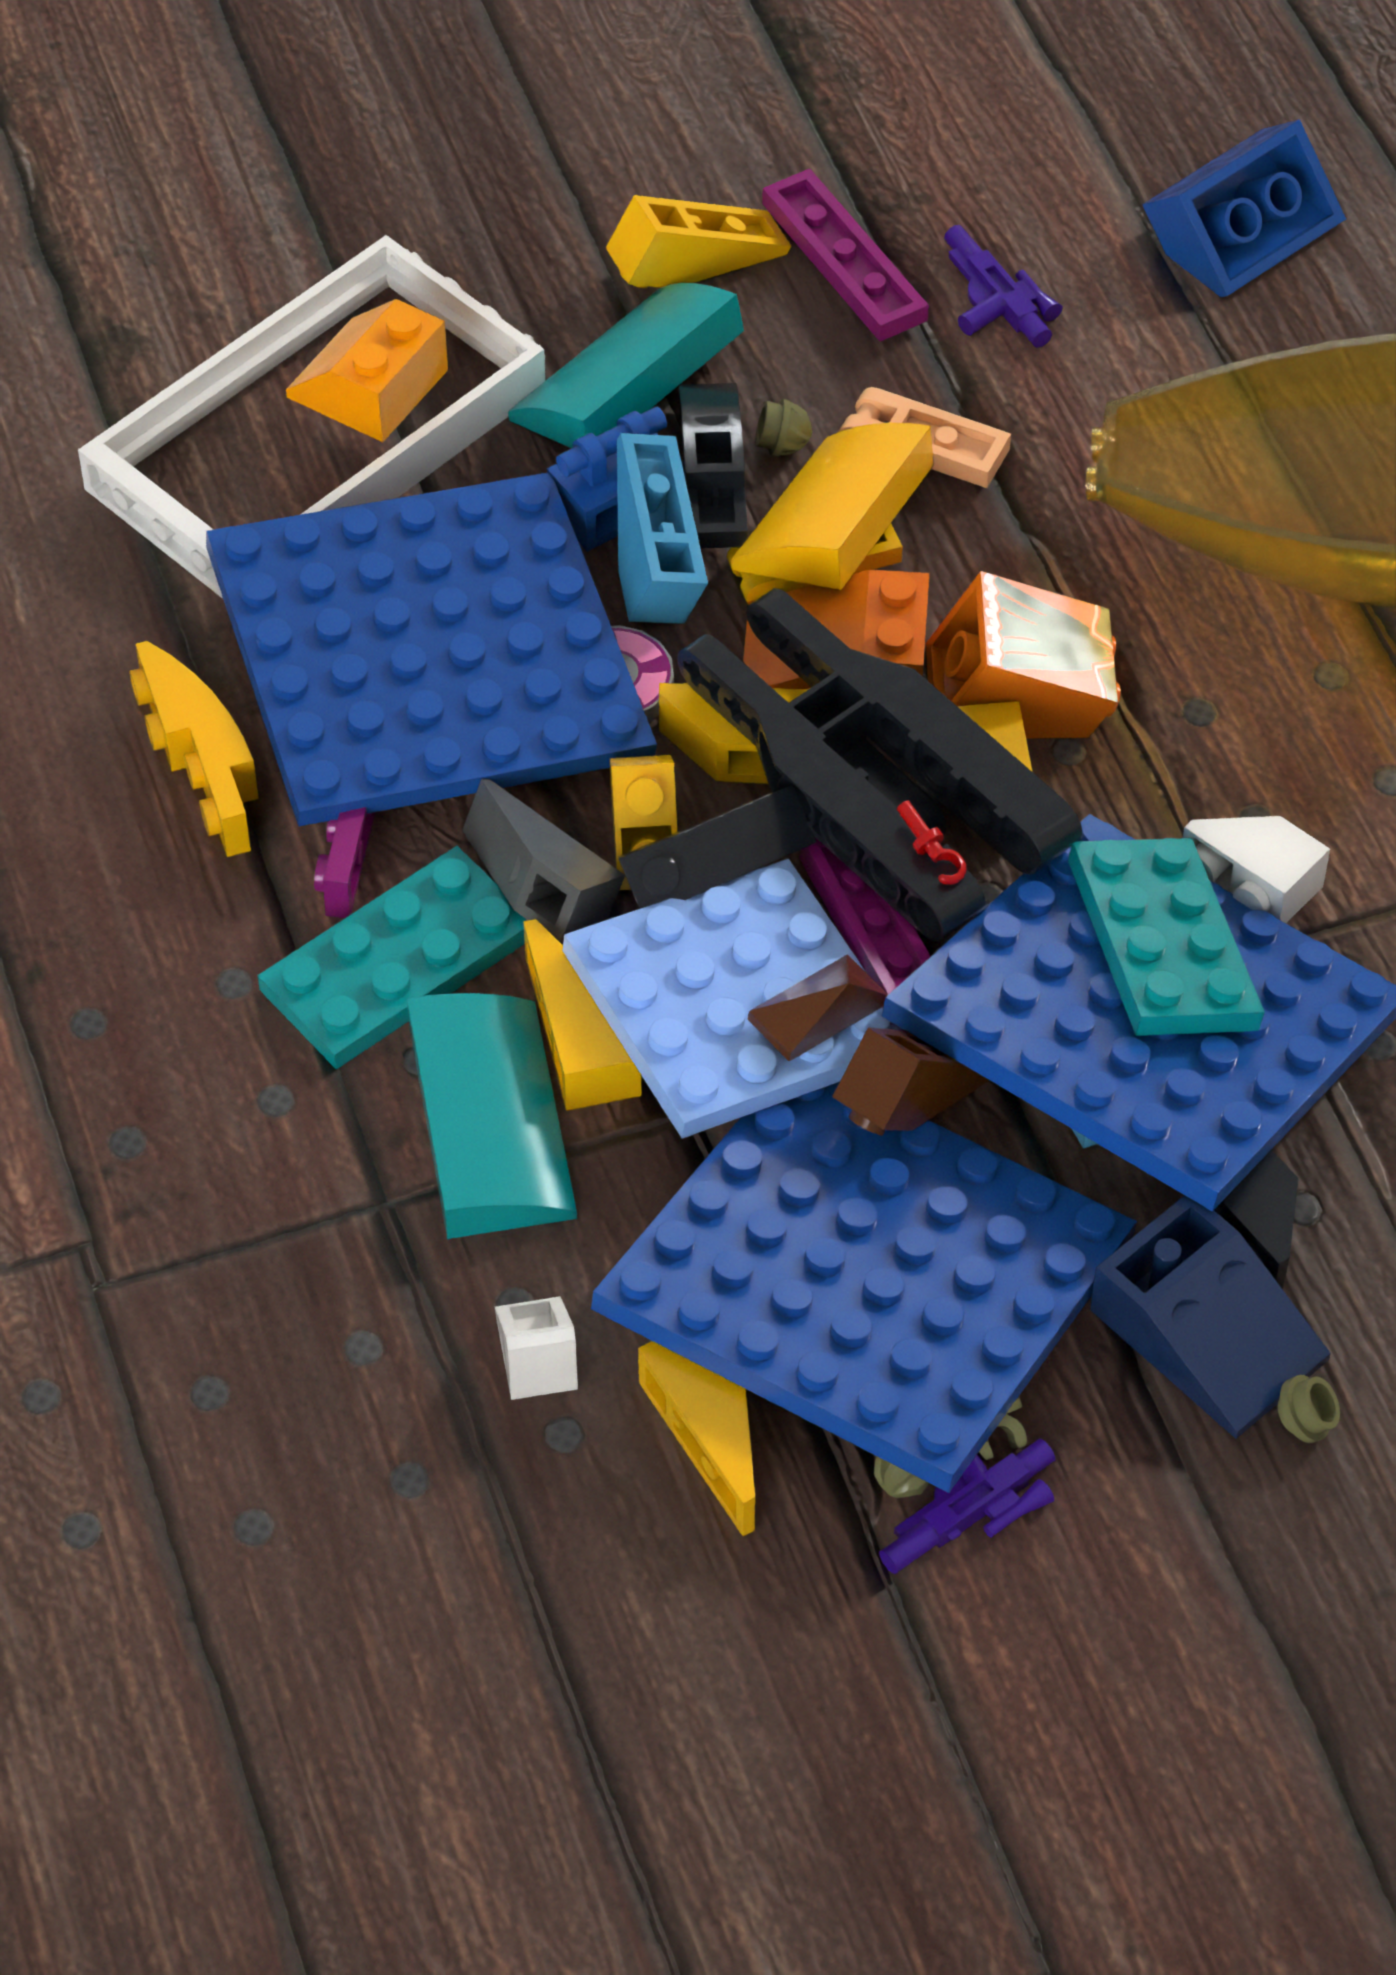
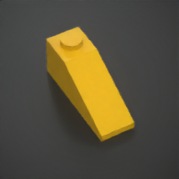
(690, 241)
(583, 1046)
(708, 1422)

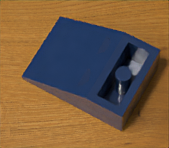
(1206, 1314)

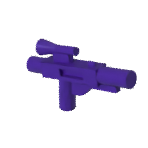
(997, 294)
(973, 1496)

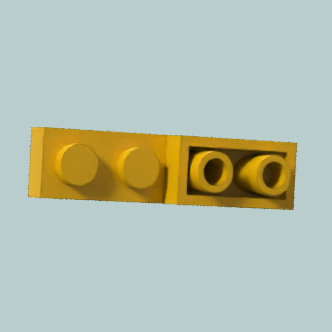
(198, 737)

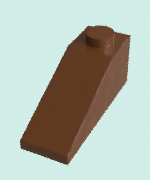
(901, 1081)

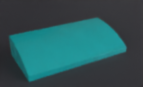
(633, 363)
(490, 1113)

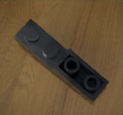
(714, 462)

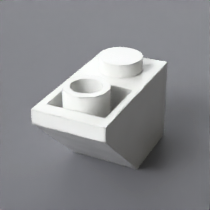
(1261, 861)

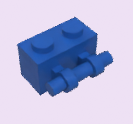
(589, 477)

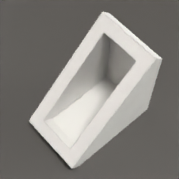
(537, 1347)

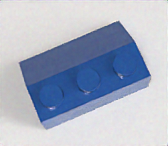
(1246, 209)

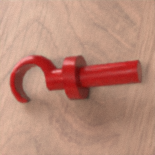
(929, 842)

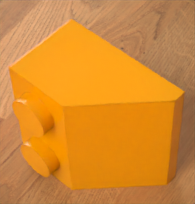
(375, 369)

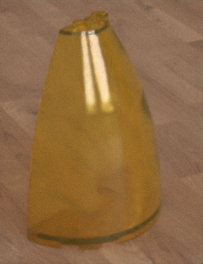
(1267, 466)

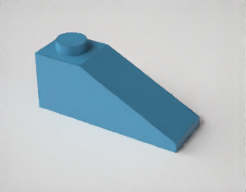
(657, 532)

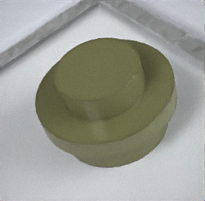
(1308, 1407)

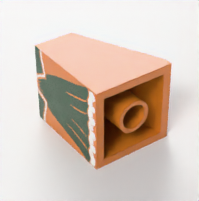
(1028, 648)

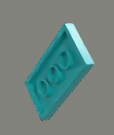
(1165, 937)
(407, 943)

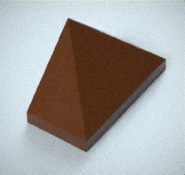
(817, 1007)

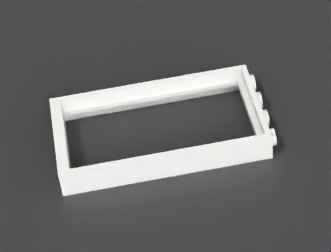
(111, 456)

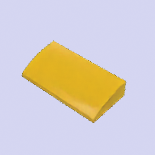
(839, 505)

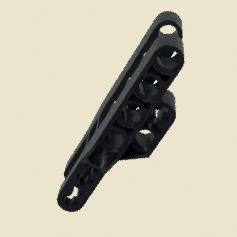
(854, 789)

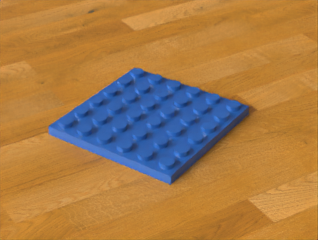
(427, 647)
(1040, 1015)
(866, 1277)

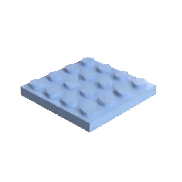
(687, 975)

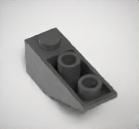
(538, 864)

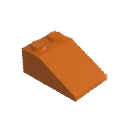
(872, 614)

